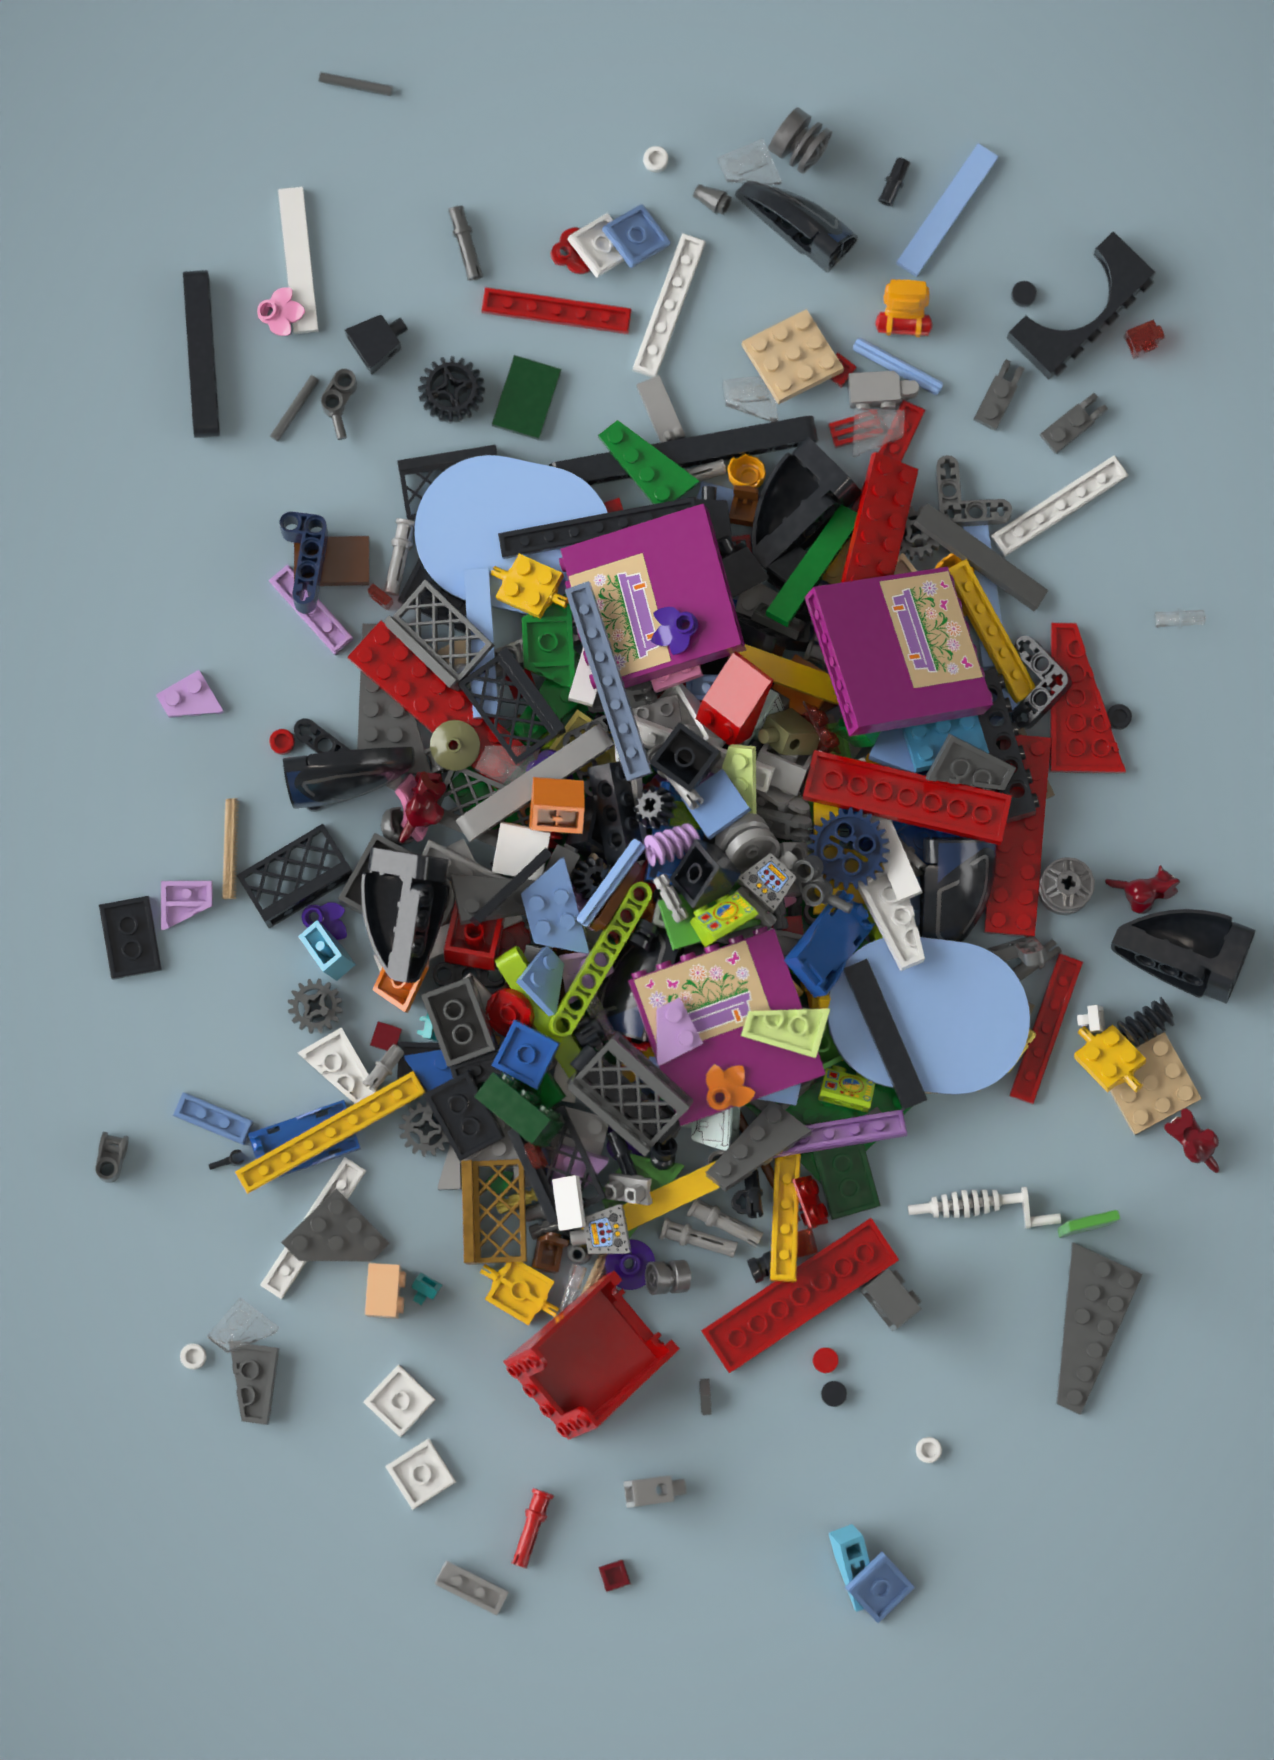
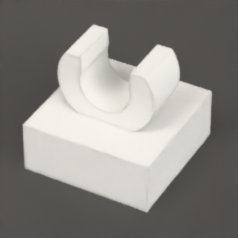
(1094, 1019)

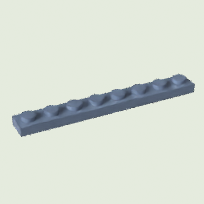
(608, 681)

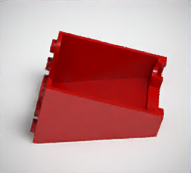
(589, 1359)

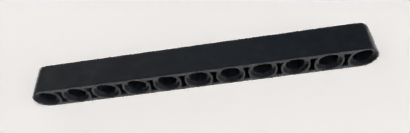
(702, 448)

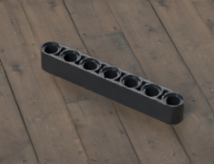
(201, 354)

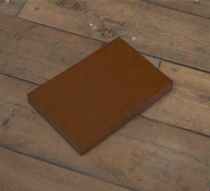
(344, 562)

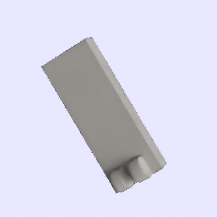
(660, 409)
(471, 1587)

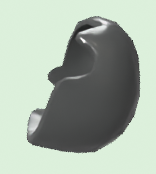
(392, 827)

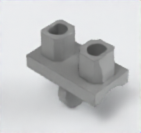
(629, 1189)

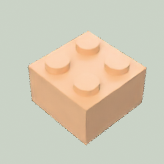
(383, 1290)

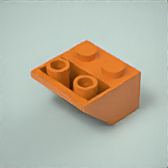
(557, 805)

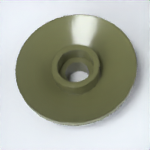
(467, 749)

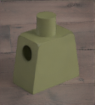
(789, 733)

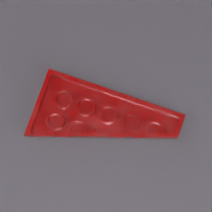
(1079, 720)

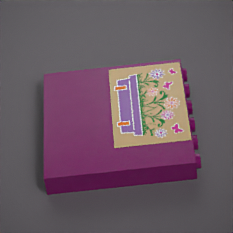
(655, 567)
(898, 651)
(717, 995)

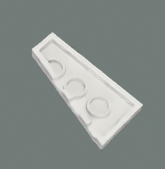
(893, 920)

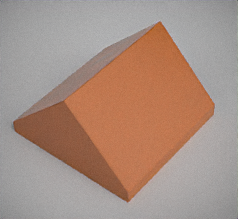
(397, 992)

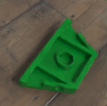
(549, 645)

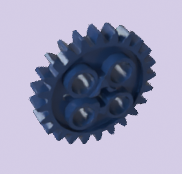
(861, 830)

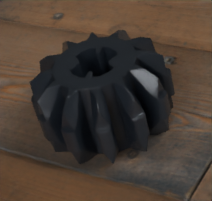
(655, 807)
(589, 868)

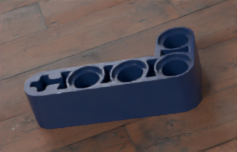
(306, 563)

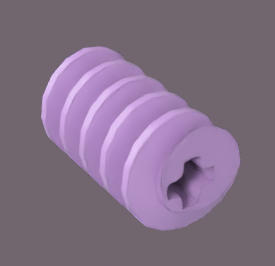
(669, 843)

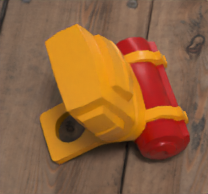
(905, 309)

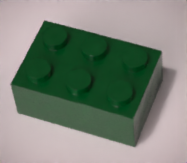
(520, 1109)

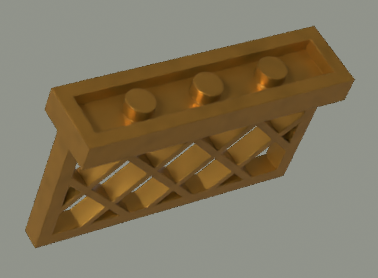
(471, 1212)

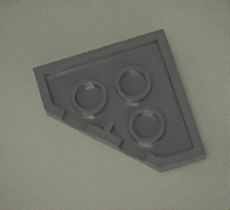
(335, 1233)

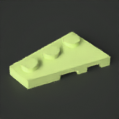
(741, 769)
(788, 1029)

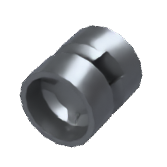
(669, 1277)

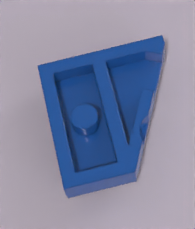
(430, 1068)

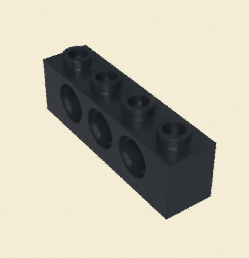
(614, 810)

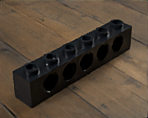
(1026, 805)

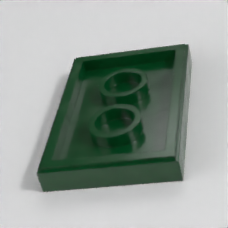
(526, 397)
(846, 1180)

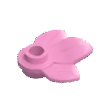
(284, 311)

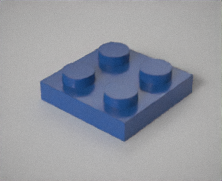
(526, 1054)

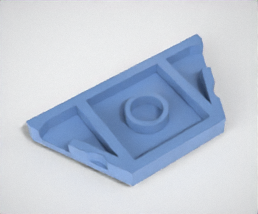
(554, 910)

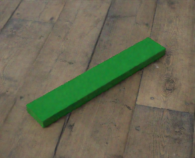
(812, 566)

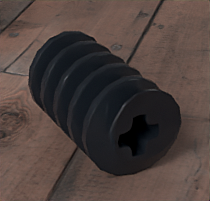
(1146, 1022)

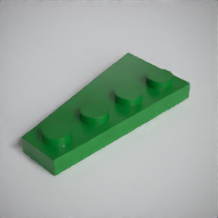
(649, 468)
(557, 699)

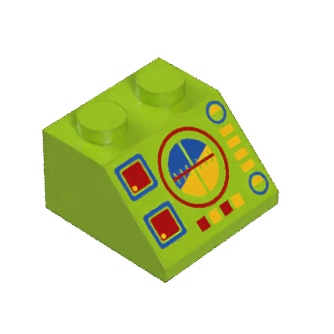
(722, 918)
(846, 1089)

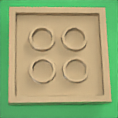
(792, 356)
(1164, 1087)

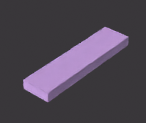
(319, 620)

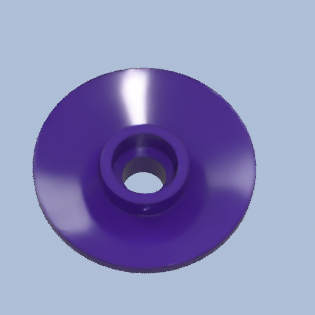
(634, 1276)

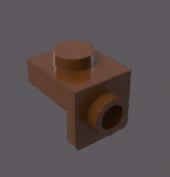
(744, 505)
(549, 1252)

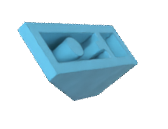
(850, 1555)

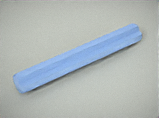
(895, 364)
(610, 883)

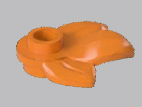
(730, 1084)

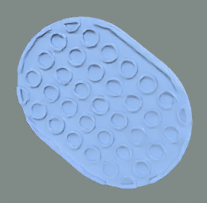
(490, 496)
(955, 1013)

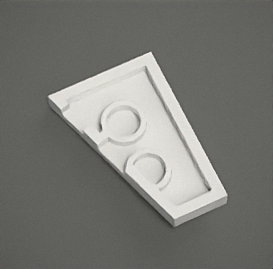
(339, 1064)

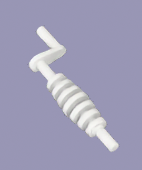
(985, 1201)

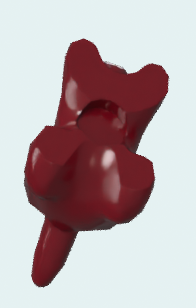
(423, 807)
(1143, 892)
(1197, 1143)

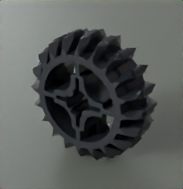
(460, 387)

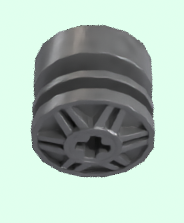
(800, 140)
(1052, 891)

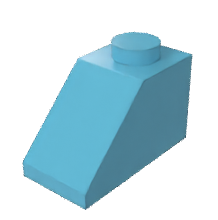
(326, 951)

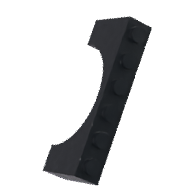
(1052, 348)

